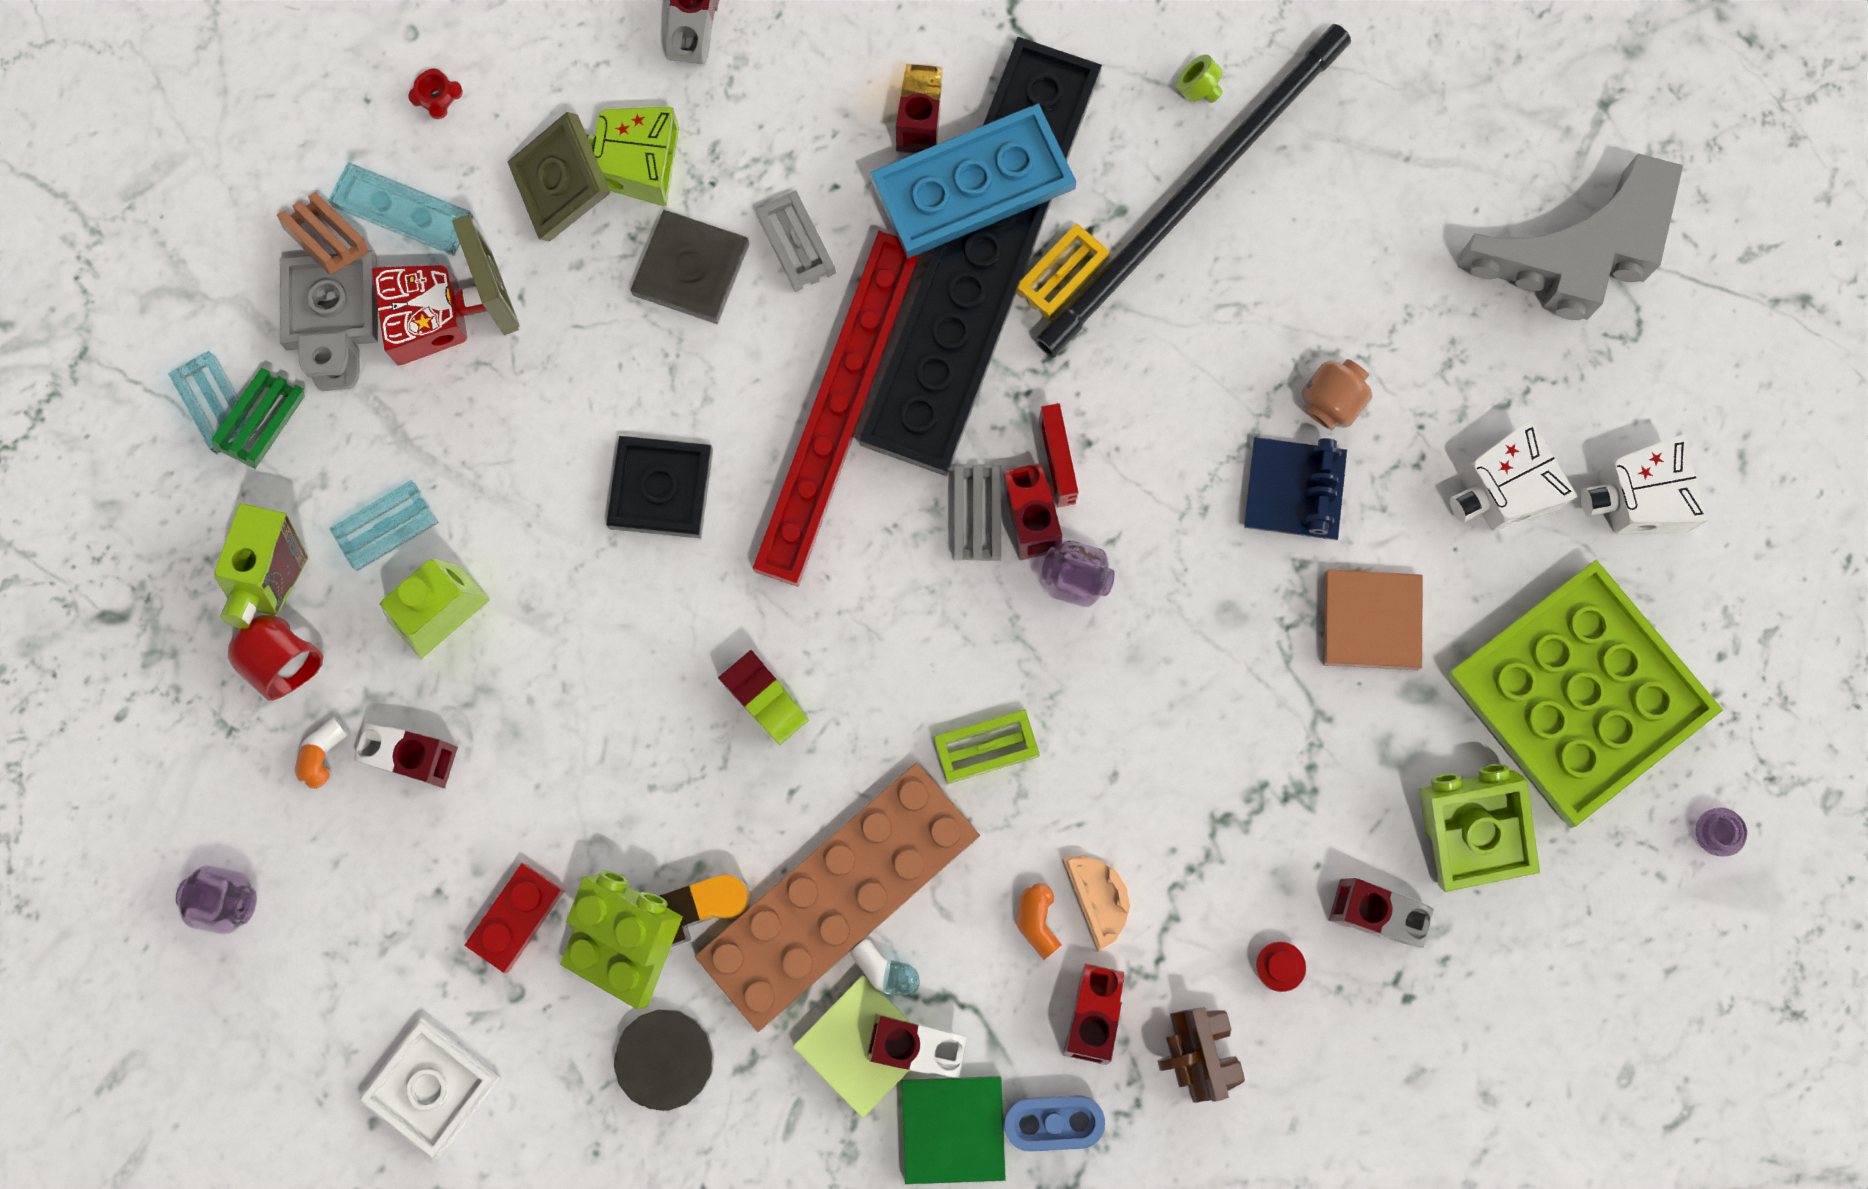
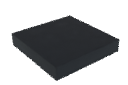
(659, 487)

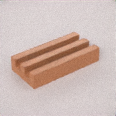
(307, 214)

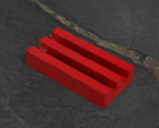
(1058, 455)

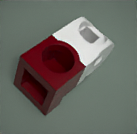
(406, 754)
(916, 1047)

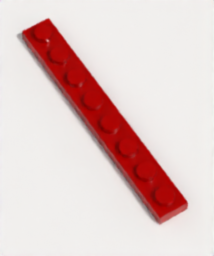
(836, 412)

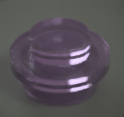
(1721, 832)

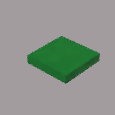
(953, 1130)

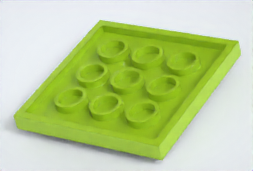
(1584, 693)

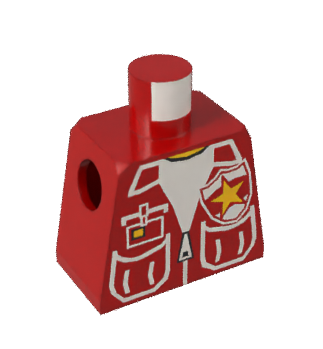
(422, 310)

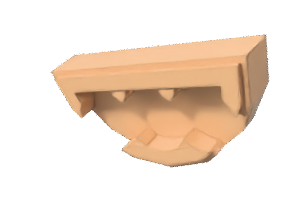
(1100, 896)

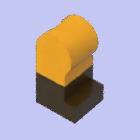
(712, 898)

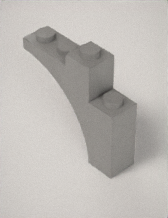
(1576, 263)

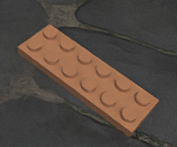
(836, 897)

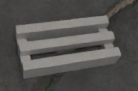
(810, 274)
(977, 473)

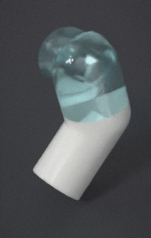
(884, 974)

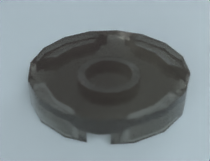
(664, 1059)

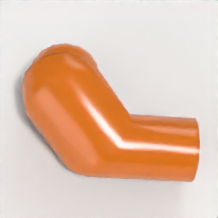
(1032, 919)

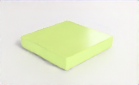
(840, 1045)

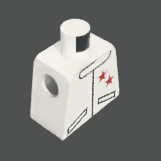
(1513, 482)
(1649, 491)

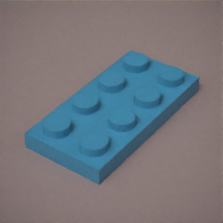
(973, 180)

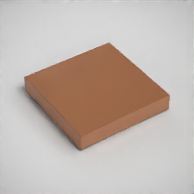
(1373, 620)

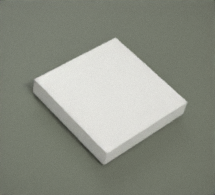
(428, 1089)

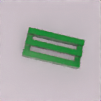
(241, 409)

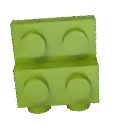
(1480, 827)
(619, 937)

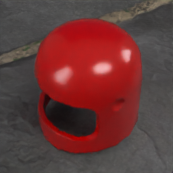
(265, 649)

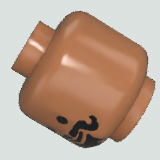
(1337, 394)

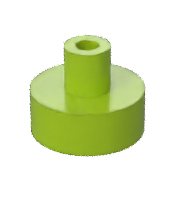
(1200, 80)

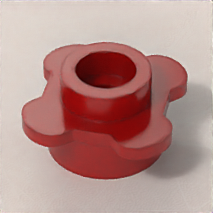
(432, 81)

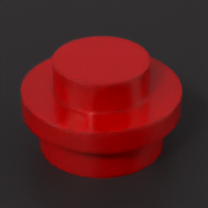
(1280, 966)

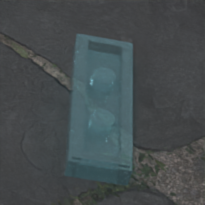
(397, 208)

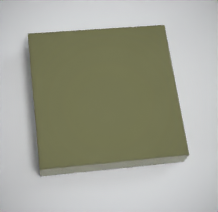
(558, 176)
(486, 275)

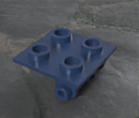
(1296, 488)

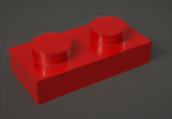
(514, 918)

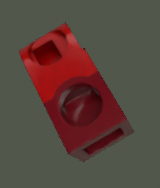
(1032, 511)
(1095, 1015)

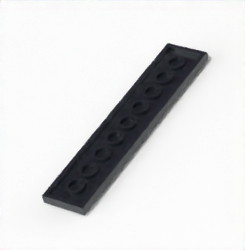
(972, 283)

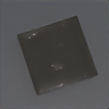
(690, 266)

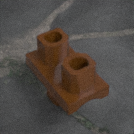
(1196, 1056)

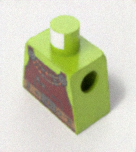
(258, 564)

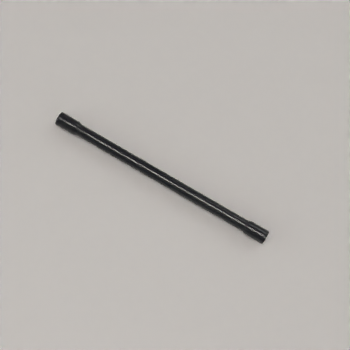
(1071, 320)

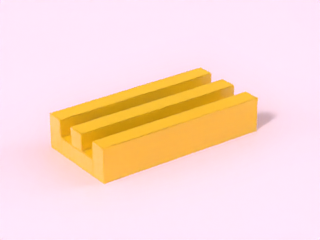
(1037, 299)

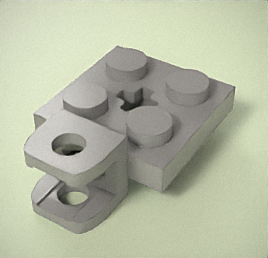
(324, 335)

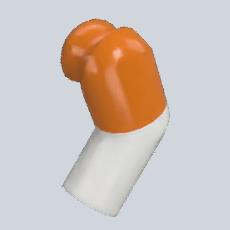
(312, 752)

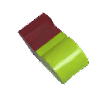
(763, 697)

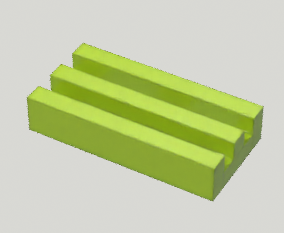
(1026, 735)

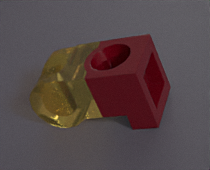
(919, 108)

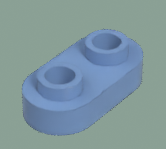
(1053, 1123)

